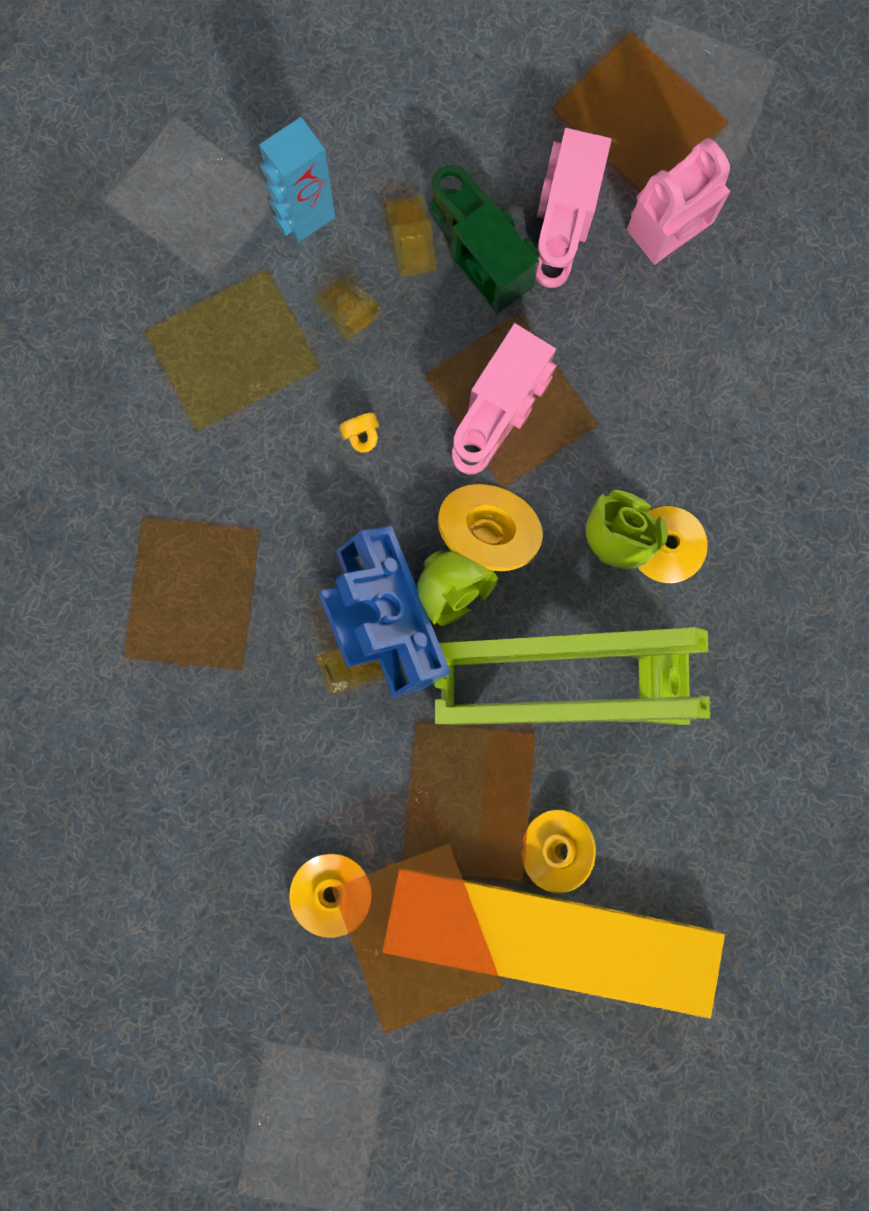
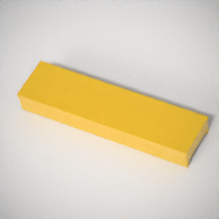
(599, 949)

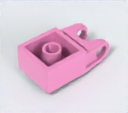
(569, 199)
(680, 201)
(503, 397)

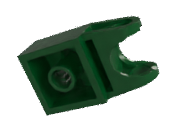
(484, 240)

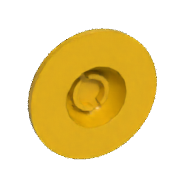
(490, 527)

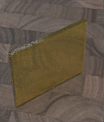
(231, 347)

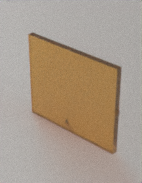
(643, 109)
(555, 416)
(192, 594)
(473, 794)
(417, 938)

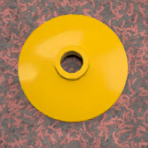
(688, 556)
(543, 857)
(308, 888)

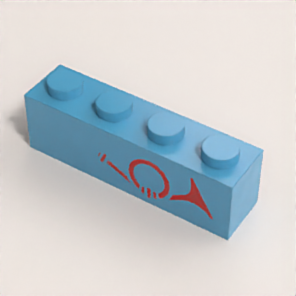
(297, 180)

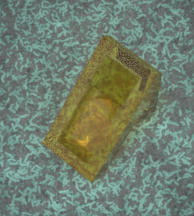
(411, 236)
(347, 307)
(343, 680)

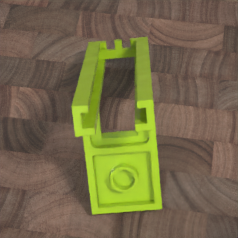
(662, 678)

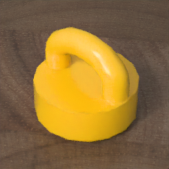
(356, 426)

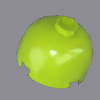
(624, 531)
(452, 584)

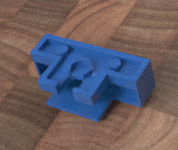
(381, 615)

